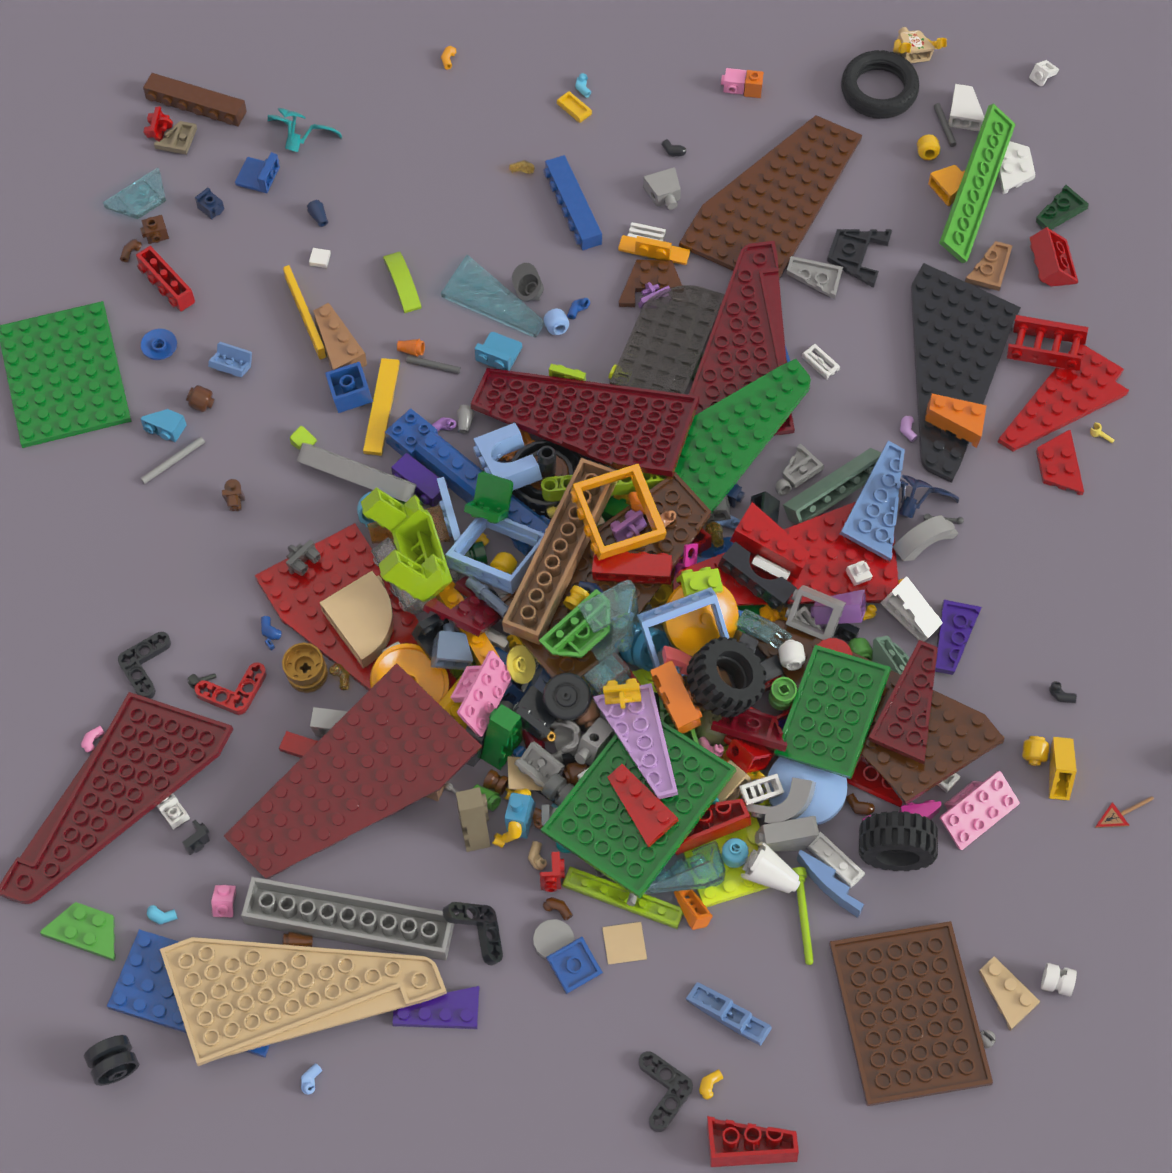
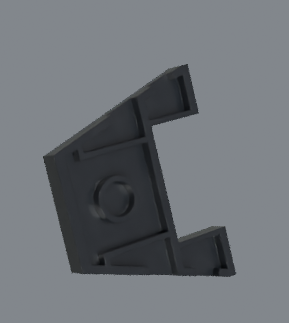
(850, 249)

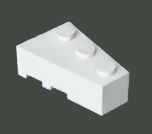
(912, 610)

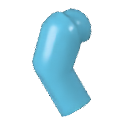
(159, 916)

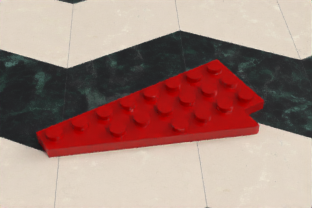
(1066, 398)

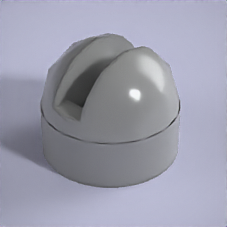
(783, 487)
(986, 1042)

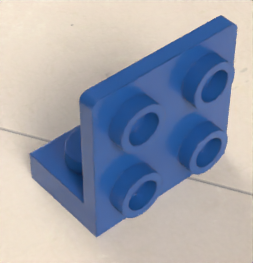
(258, 174)

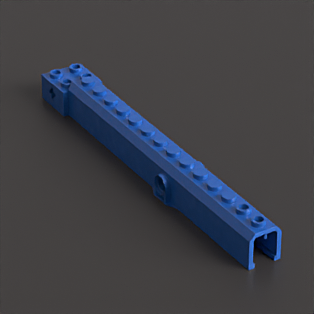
(421, 441)

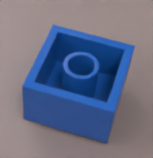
(349, 387)

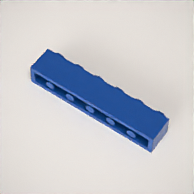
(573, 202)

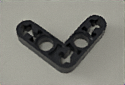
(135, 664)
(490, 949)
(671, 1084)

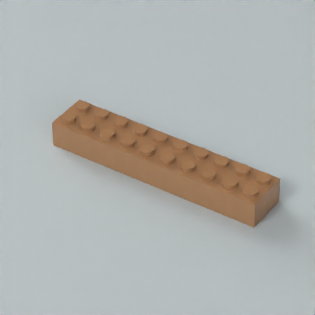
(556, 558)

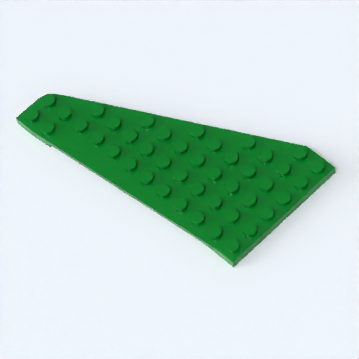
(736, 430)

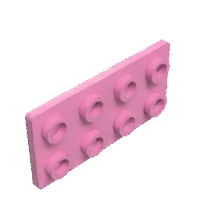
(481, 692)
(978, 808)

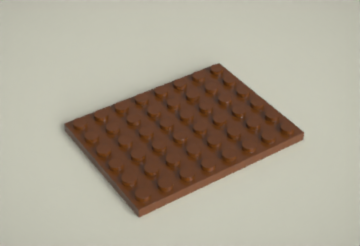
(910, 1013)

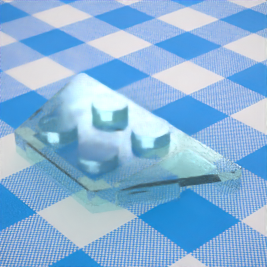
(139, 196)

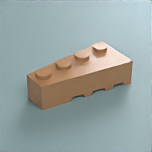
(337, 340)

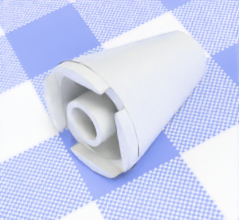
(770, 870)

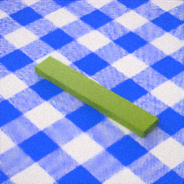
(617, 896)

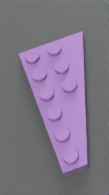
(643, 738)

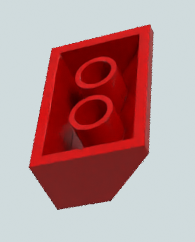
(1053, 258)
(869, 780)

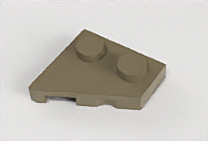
(178, 139)

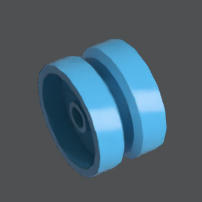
(638, 653)

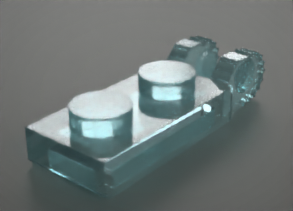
(762, 628)

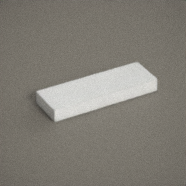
(832, 856)

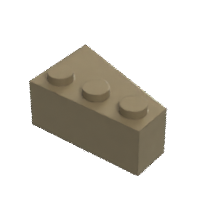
(473, 818)

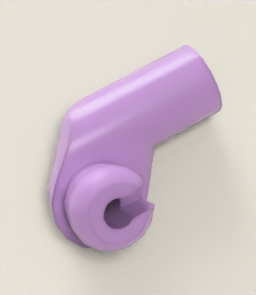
(905, 428)

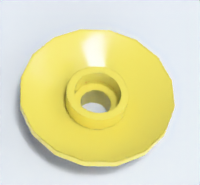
(520, 664)

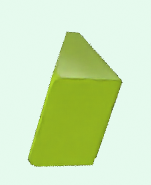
(301, 436)

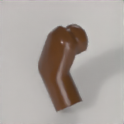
(127, 249)

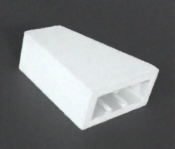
(965, 109)

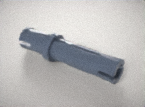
(483, 592)

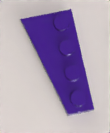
(954, 634)
(450, 1010)

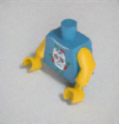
(517, 816)

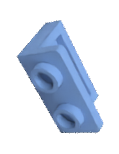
(231, 360)

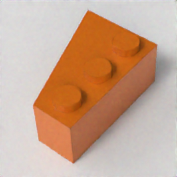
(676, 697)

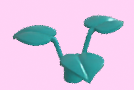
(293, 139)

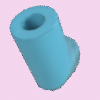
(581, 82)

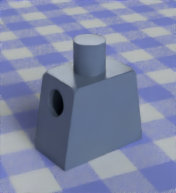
(451, 649)

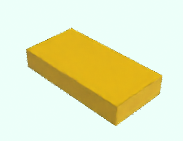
(574, 107)

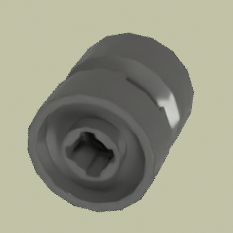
(557, 788)

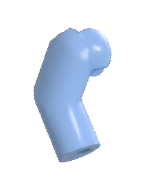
(307, 1079)

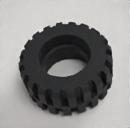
(739, 663)
(898, 841)

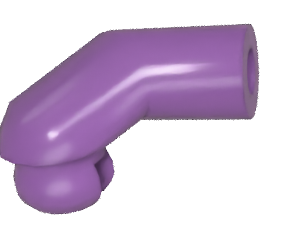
(444, 424)

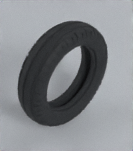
(880, 61)

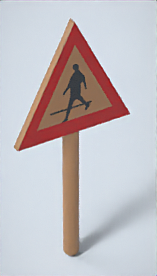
(1115, 818)

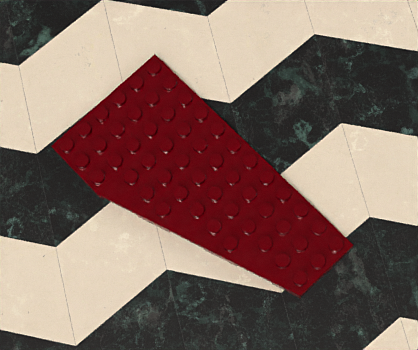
(592, 418)

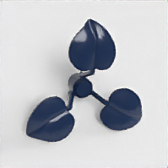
(910, 504)

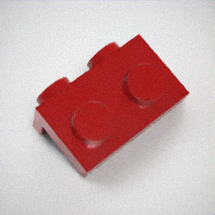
(552, 880)

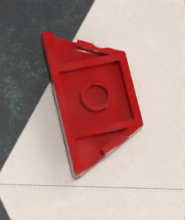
(1059, 463)

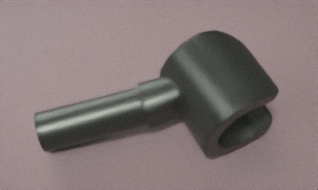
(193, 679)

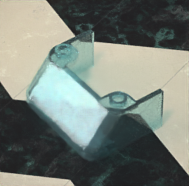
(614, 608)

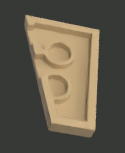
(1009, 993)

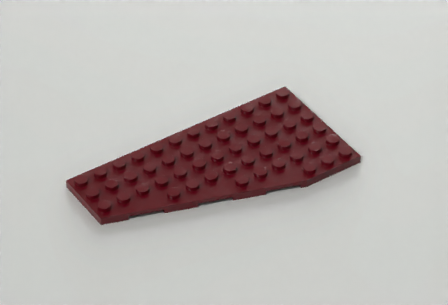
(364, 769)

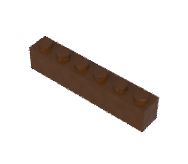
(195, 99)

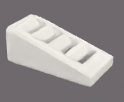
(776, 784)

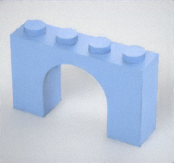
(499, 443)

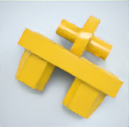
(622, 693)

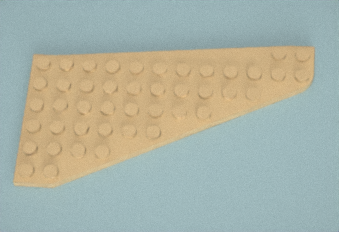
(266, 993)

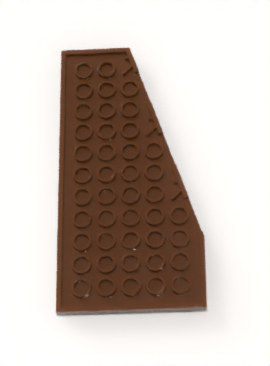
(774, 196)
(689, 520)

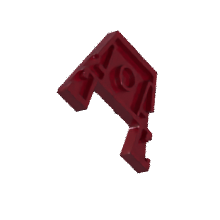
(470, 614)

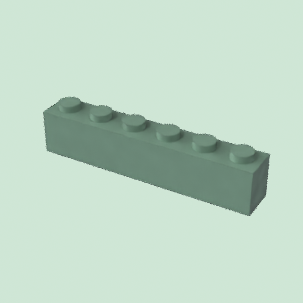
(832, 488)

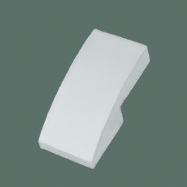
(173, 811)

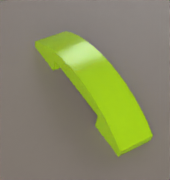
(403, 282)

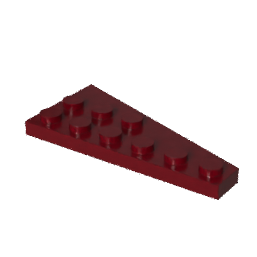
(906, 715)

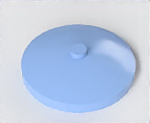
(828, 794)

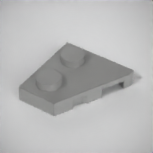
(802, 467)

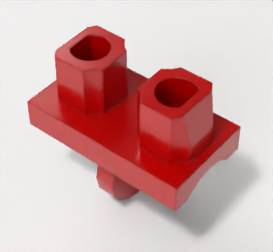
(159, 123)

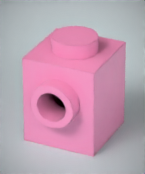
(734, 81)

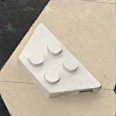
(1016, 167)

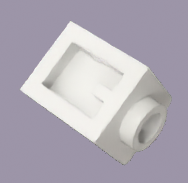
(1043, 71)

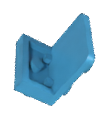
(498, 351)

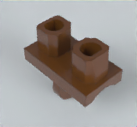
(233, 494)

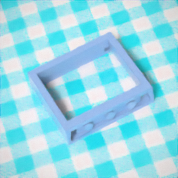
(487, 574)
(678, 608)

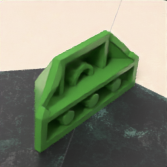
(573, 634)

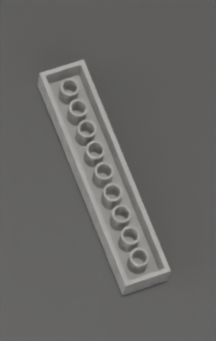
(347, 918)

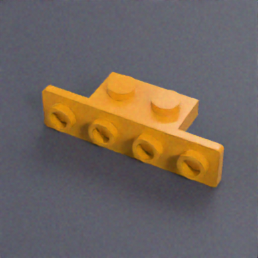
(654, 249)

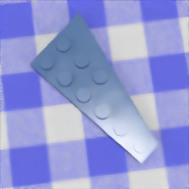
(875, 511)

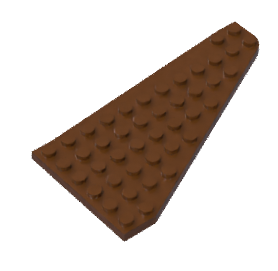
(954, 733)

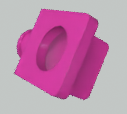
(686, 561)

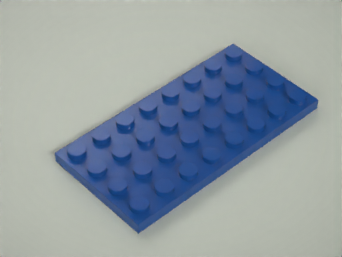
(146, 989)

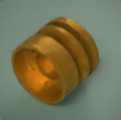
(302, 659)

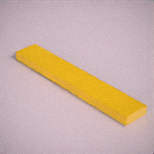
(304, 312)
(381, 407)

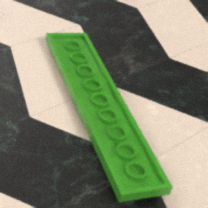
(977, 183)

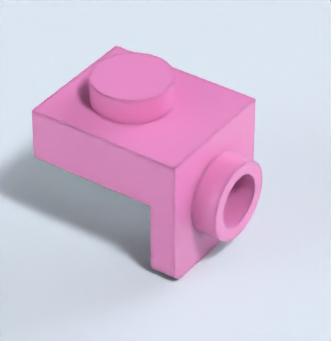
(223, 901)

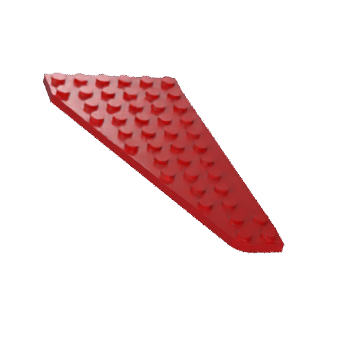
(825, 567)

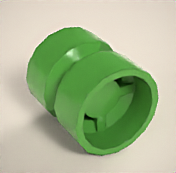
(782, 693)

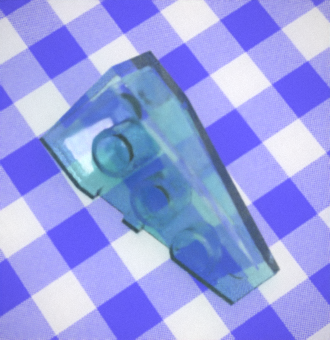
(698, 871)

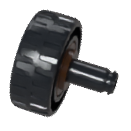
(552, 461)

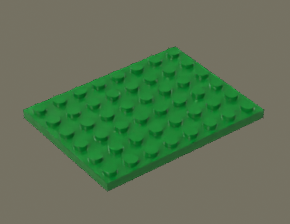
(63, 374)
(601, 832)

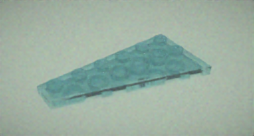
(482, 293)

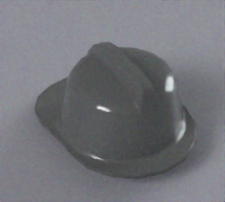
(527, 282)

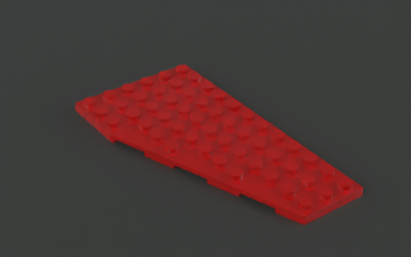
(297, 598)

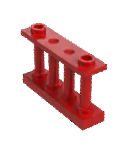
(1052, 330)

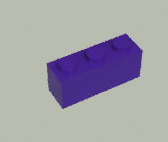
(426, 481)

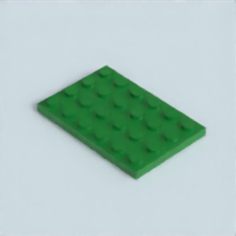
(833, 711)

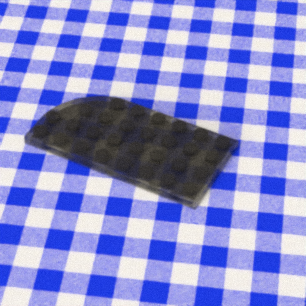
(668, 339)

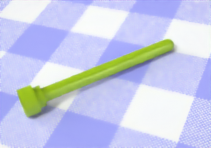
(801, 871)

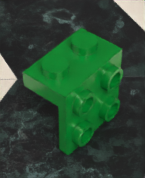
(491, 498)

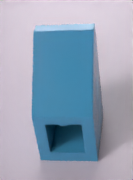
(165, 424)

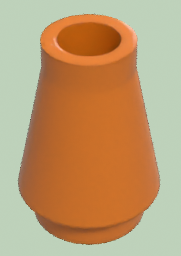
(413, 347)

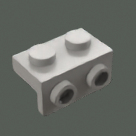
(538, 764)

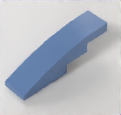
(824, 878)
(728, 1013)

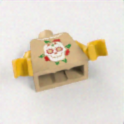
(915, 46)

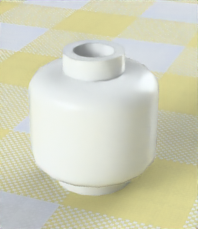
(791, 654)

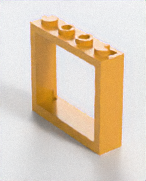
(634, 472)

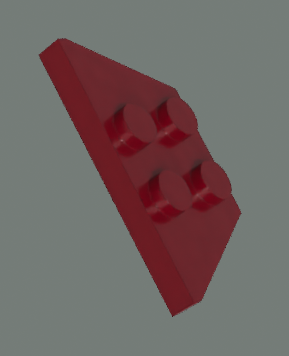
(753, 727)

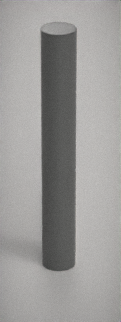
(945, 125)
(433, 364)

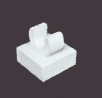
(859, 573)

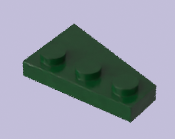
(1062, 208)

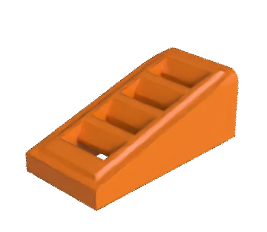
(696, 914)

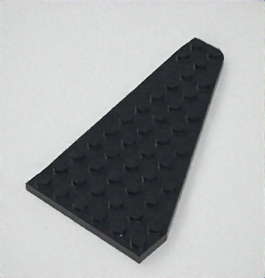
(956, 351)

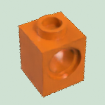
(753, 84)

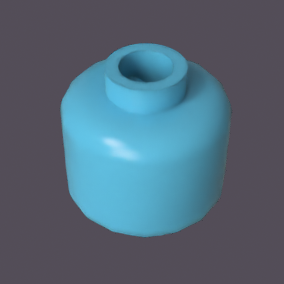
(735, 852)

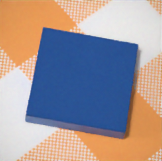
(574, 965)

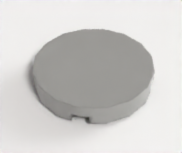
(551, 937)

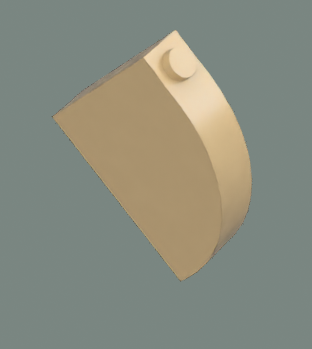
(361, 617)

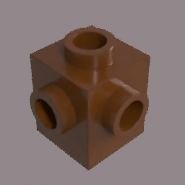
(154, 229)

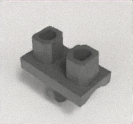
(299, 555)

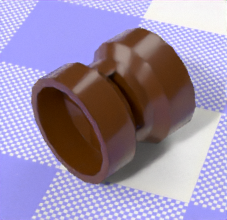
(495, 782)

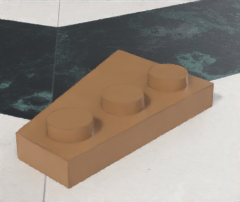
(992, 267)

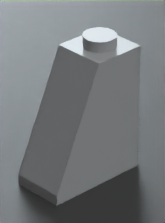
(789, 834)

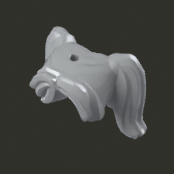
(567, 738)

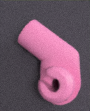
(87, 742)

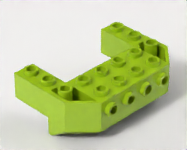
(419, 560)

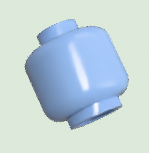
(556, 321)

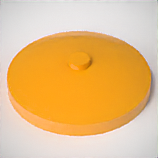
(698, 627)
(416, 664)

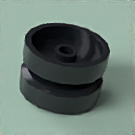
(111, 1060)

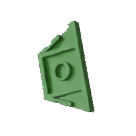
(84, 929)

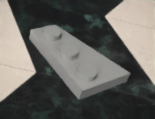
(816, 275)

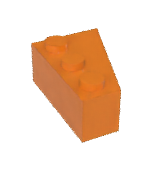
(957, 416)

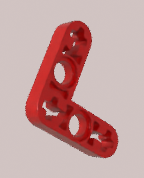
(233, 697)

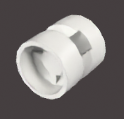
(1058, 979)

